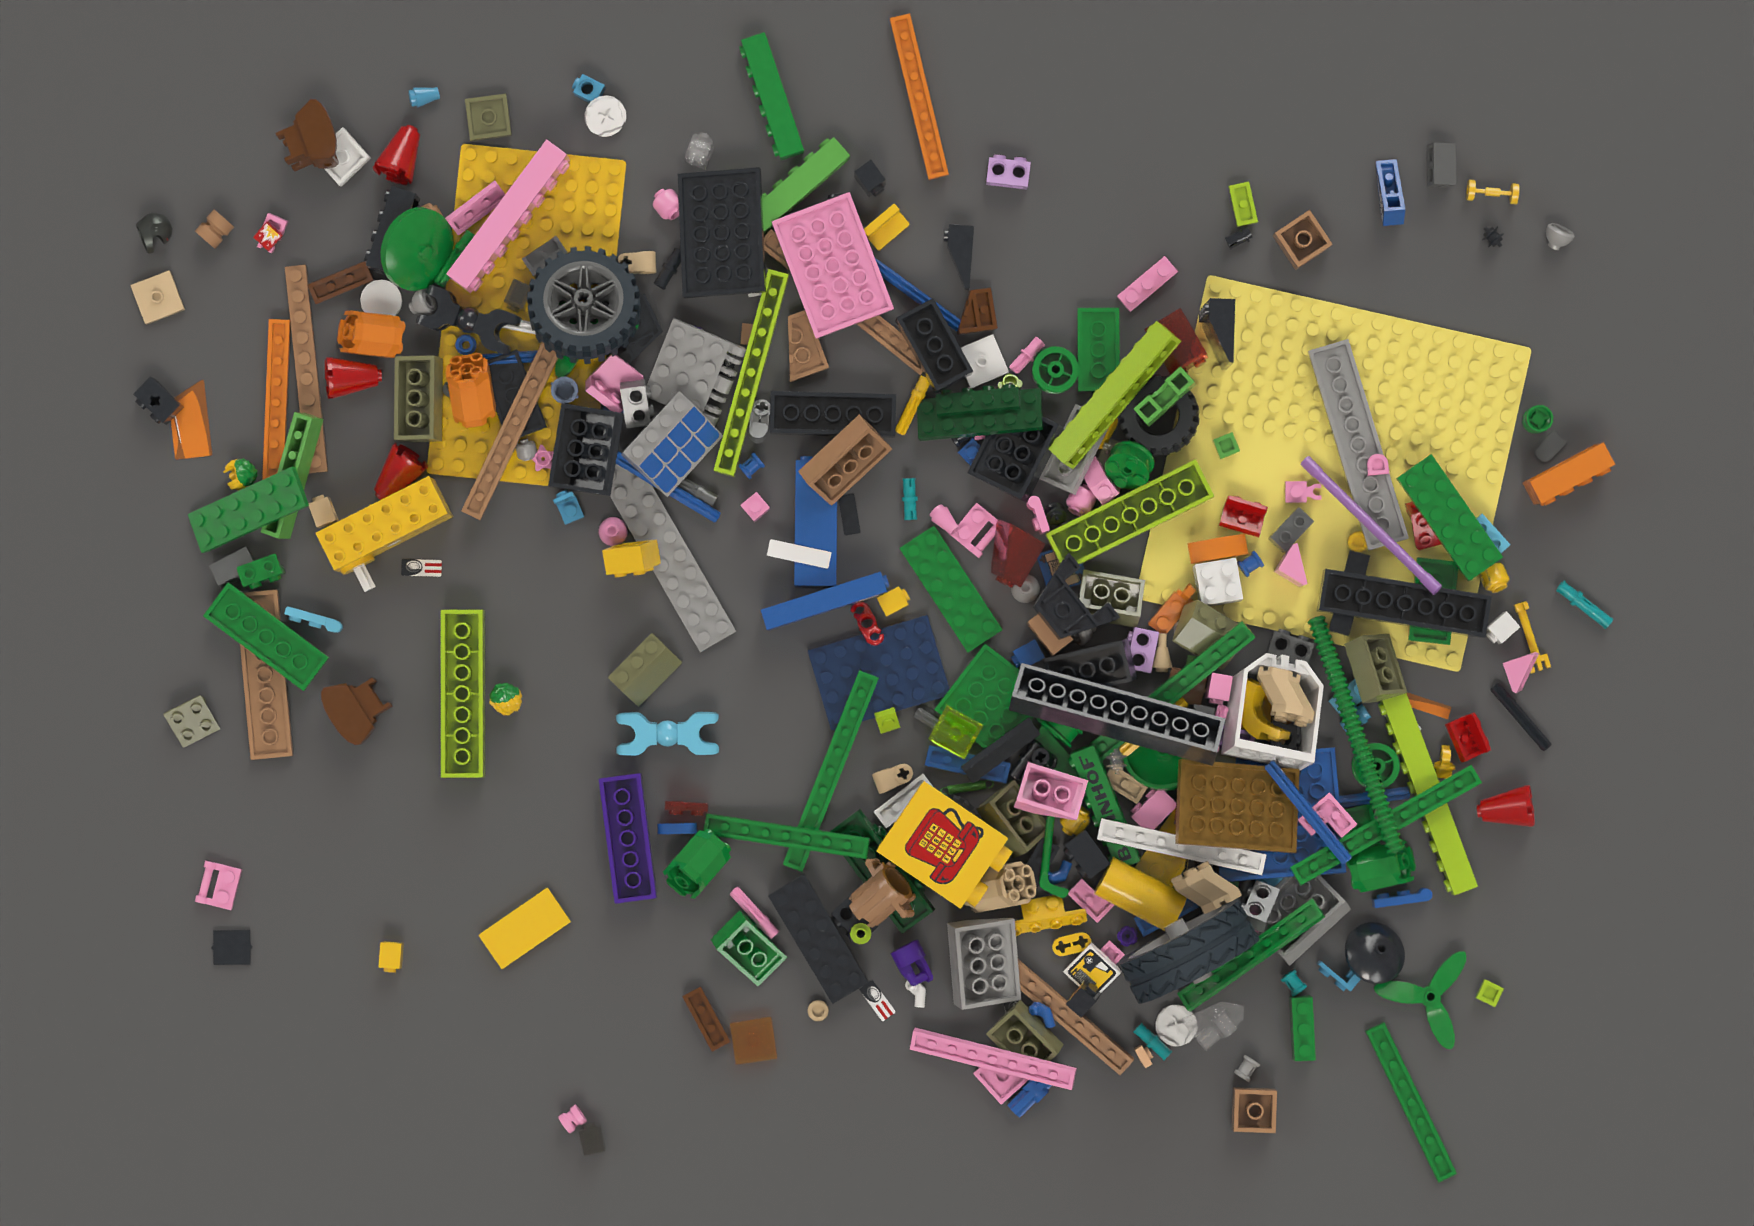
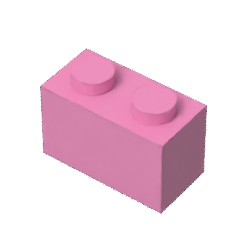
(1218, 688)
(1153, 810)

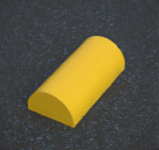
(1140, 894)

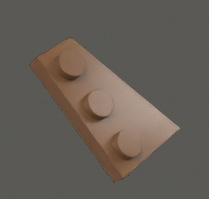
(804, 349)

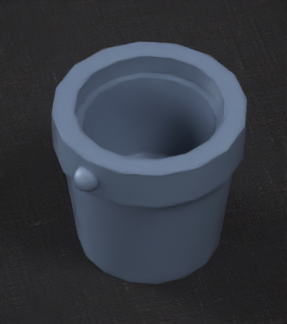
(564, 390)

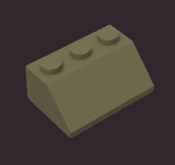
(1121, 592)
(1201, 627)
(1375, 668)
(645, 669)
(1019, 826)
(1024, 1034)

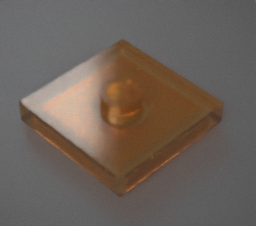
(753, 1040)

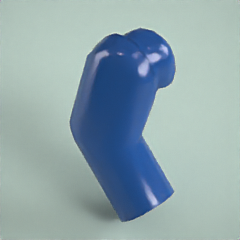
(1060, 875)
(1044, 1011)

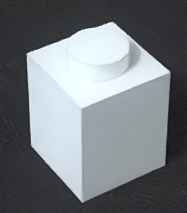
(1501, 628)

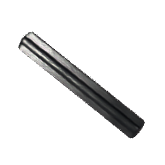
(1520, 716)

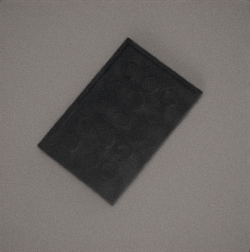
(721, 232)

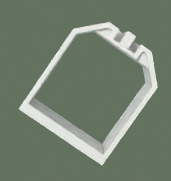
(1264, 753)

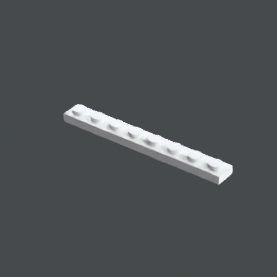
(1165, 843)

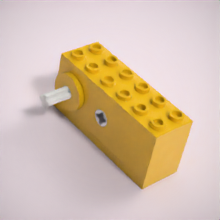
(382, 526)

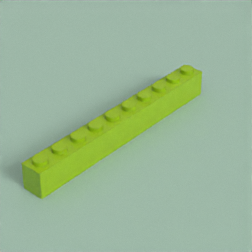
(751, 373)
(1422, 776)

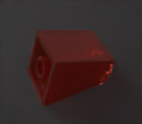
(1190, 350)
(1013, 554)

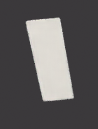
(799, 553)

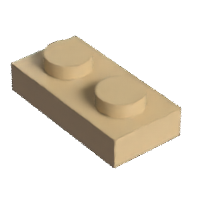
(1126, 785)

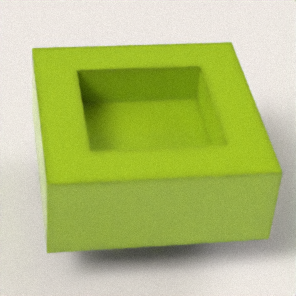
(887, 720)
(1489, 993)

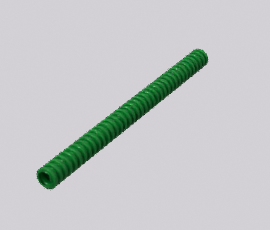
(1356, 734)

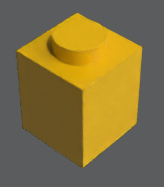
(893, 601)
(391, 956)

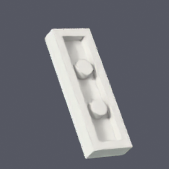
(891, 810)

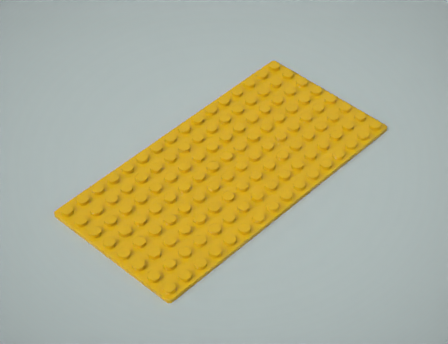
(581, 213)

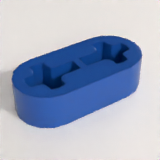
(677, 828)

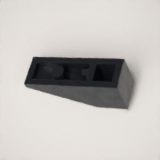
(960, 248)

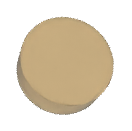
(818, 1010)

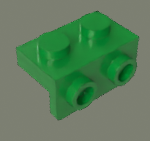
(259, 571)

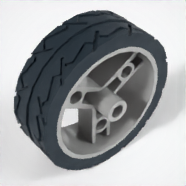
(1188, 951)

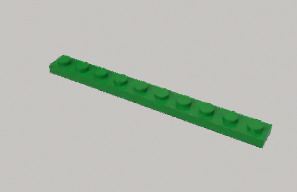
(1190, 675)
(833, 762)
(1403, 814)

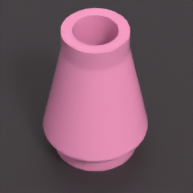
(943, 518)

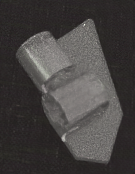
(1214, 1023)

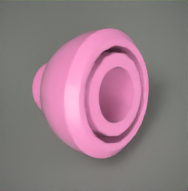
(613, 531)

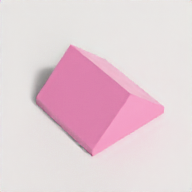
(1291, 566)

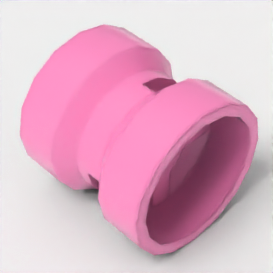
(572, 1118)

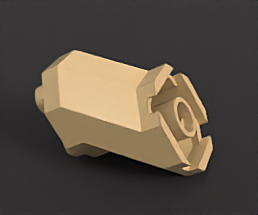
(1285, 696)
(1205, 887)
(1007, 888)

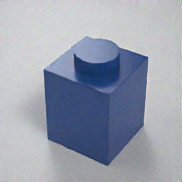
(1027, 654)

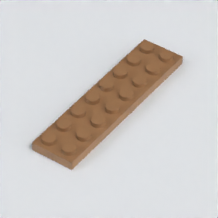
(266, 696)

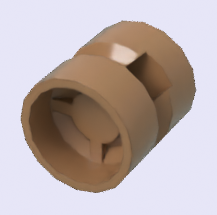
(214, 229)

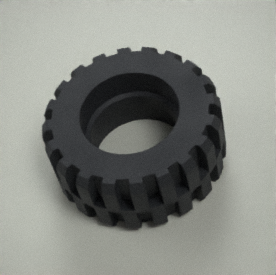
(1168, 442)

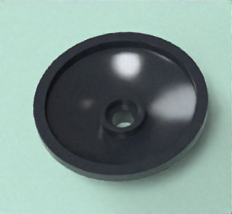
(1367, 960)

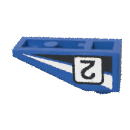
(1390, 193)

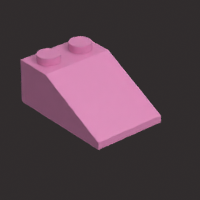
(1050, 792)

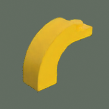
(1254, 718)

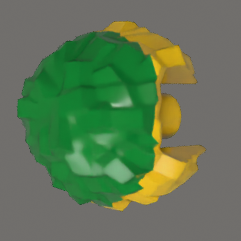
(242, 473)
(505, 698)

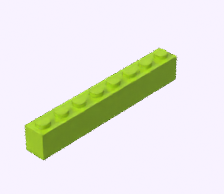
(1114, 394)

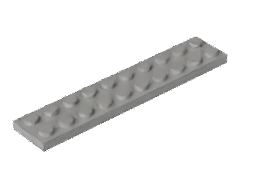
(1356, 438)
(678, 569)

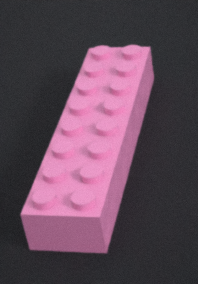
(509, 216)

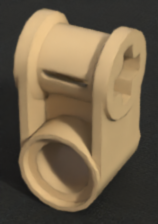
(642, 262)
(888, 778)

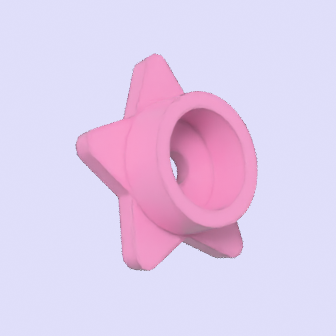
(542, 452)

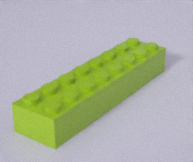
(1131, 514)
(462, 693)

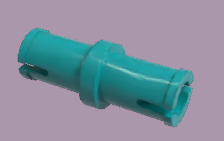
(909, 498)
(1152, 1041)

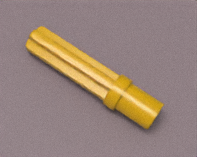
(918, 394)

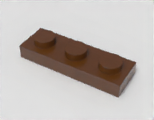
(340, 282)
(706, 1018)

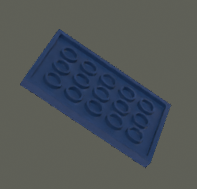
(904, 662)

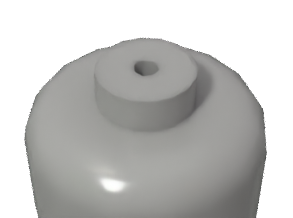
(526, 449)

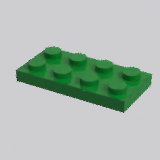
(1097, 346)
(1446, 574)

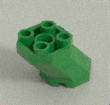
(697, 863)
(1377, 869)

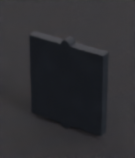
(231, 947)

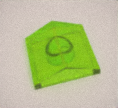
(955, 732)

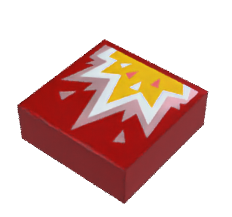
(268, 236)

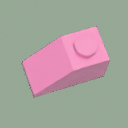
(1100, 483)

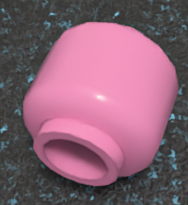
(666, 204)
(1081, 502)

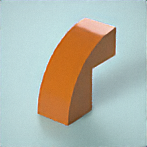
(1217, 548)

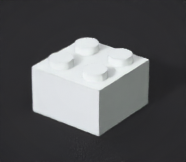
(1218, 582)

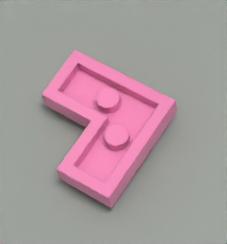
(1331, 813)
(1094, 905)

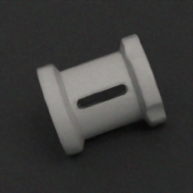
(1247, 1068)

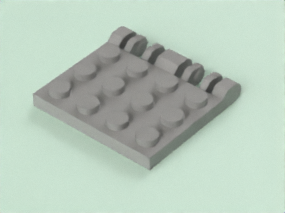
(692, 365)

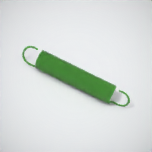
(966, 787)

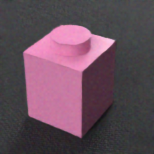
(755, 507)

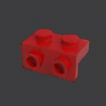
(1243, 516)
(1468, 737)

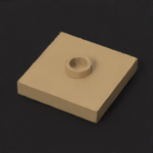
(157, 297)

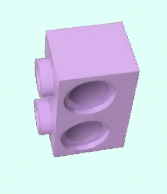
(1008, 179)
(1146, 651)

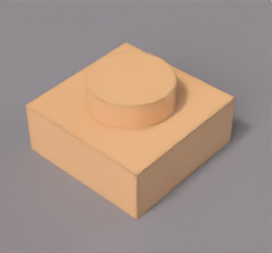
(1144, 1055)

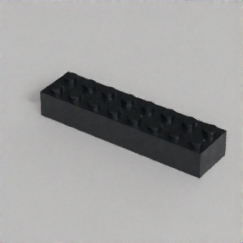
(1404, 603)

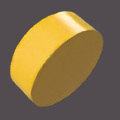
(1356, 542)

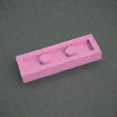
(475, 208)
(1147, 284)

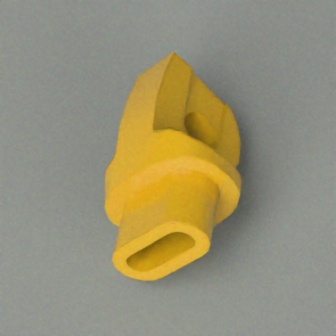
(1444, 767)

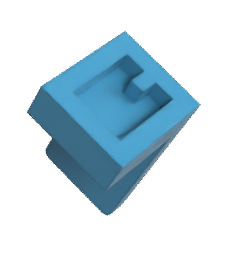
(568, 507)
(1348, 984)

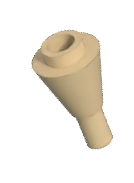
(1162, 658)

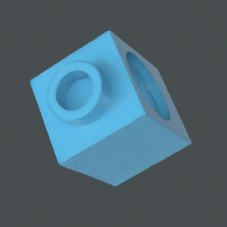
(579, 83)

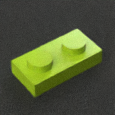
(1243, 204)

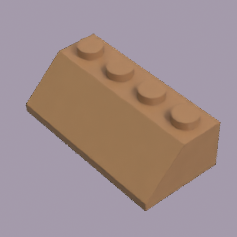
(845, 460)

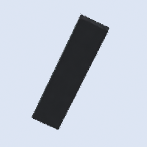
(1357, 564)

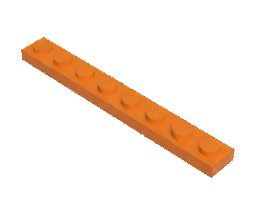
(919, 96)
(276, 395)

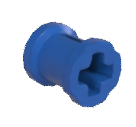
(751, 465)
(1250, 564)

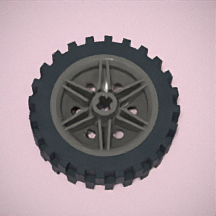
(584, 339)

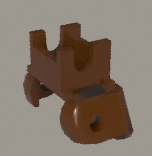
(310, 138)
(353, 709)

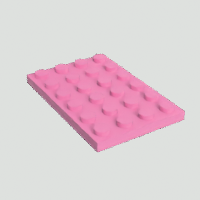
(832, 265)

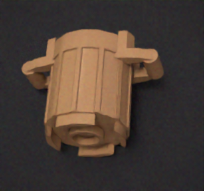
(882, 894)

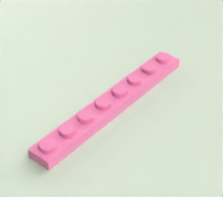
(993, 1058)

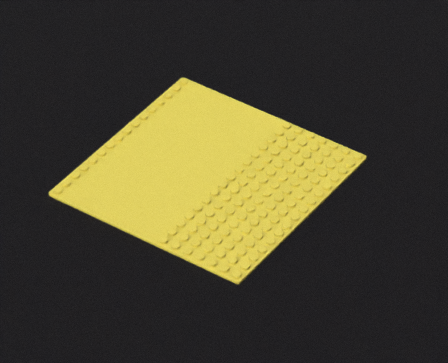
(1426, 397)

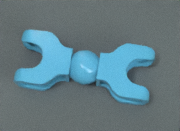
(667, 733)

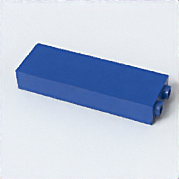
(814, 529)
(825, 600)

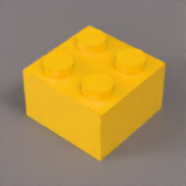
(631, 558)

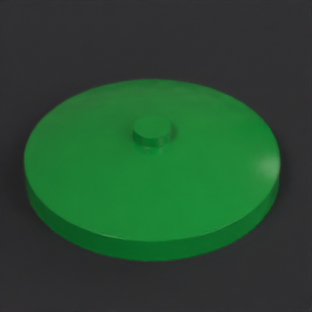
(416, 248)
(1153, 768)

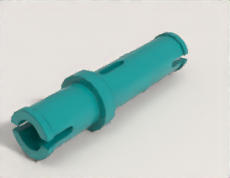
(1576, 598)

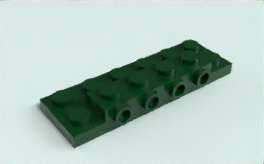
(980, 412)
(859, 825)

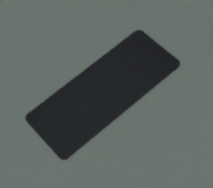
(849, 514)

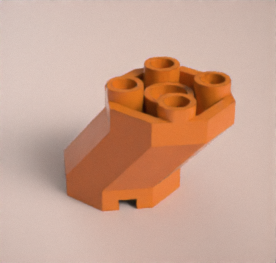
(371, 334)
(470, 390)

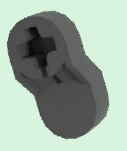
(759, 431)

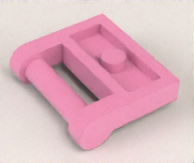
(1039, 522)
(971, 526)
(225, 887)

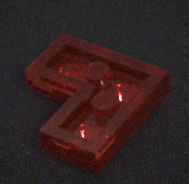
(678, 807)

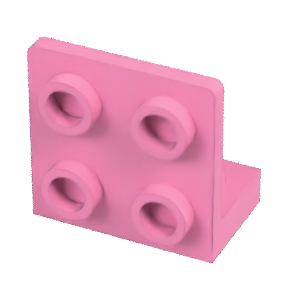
(606, 380)

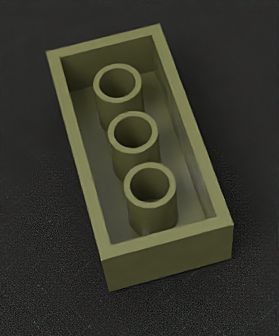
(418, 398)

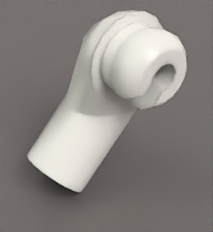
(919, 992)

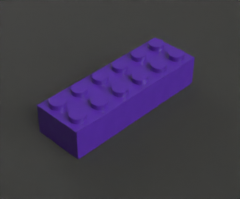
(628, 838)

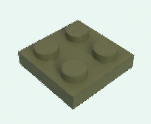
(488, 117)

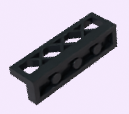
(1000, 750)

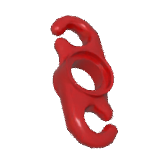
(867, 614)

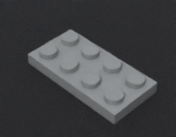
(1063, 476)

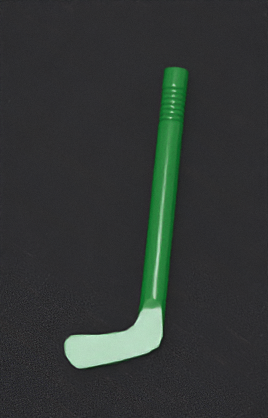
(1043, 879)

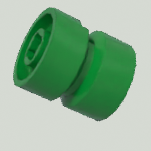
(1537, 419)

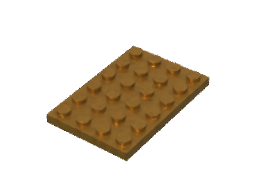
(1234, 807)

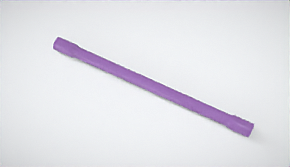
(1424, 577)

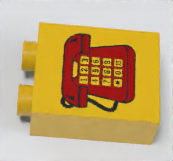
(944, 846)

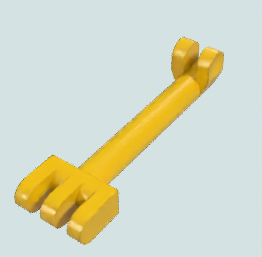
(1521, 608)

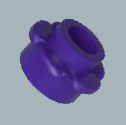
(1121, 936)

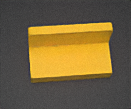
(886, 227)

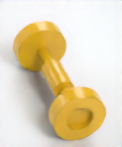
(1513, 193)

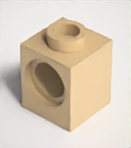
(323, 511)

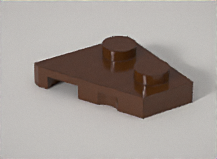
(978, 312)

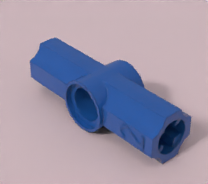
(1031, 1093)

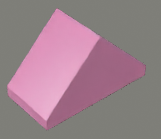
(1519, 670)

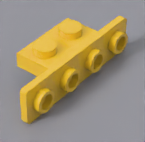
(1047, 913)

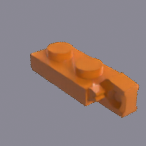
(1171, 610)

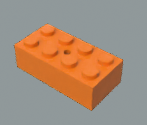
(1571, 472)

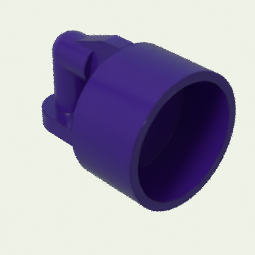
(908, 954)

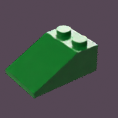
(748, 948)

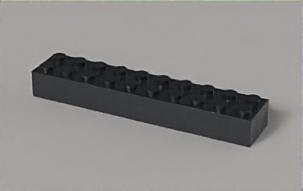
(1117, 714)

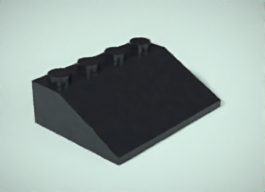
(1219, 327)
(585, 449)
(1015, 459)

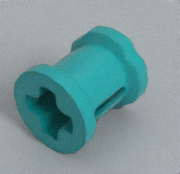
(1293, 982)

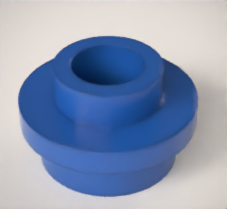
(463, 338)

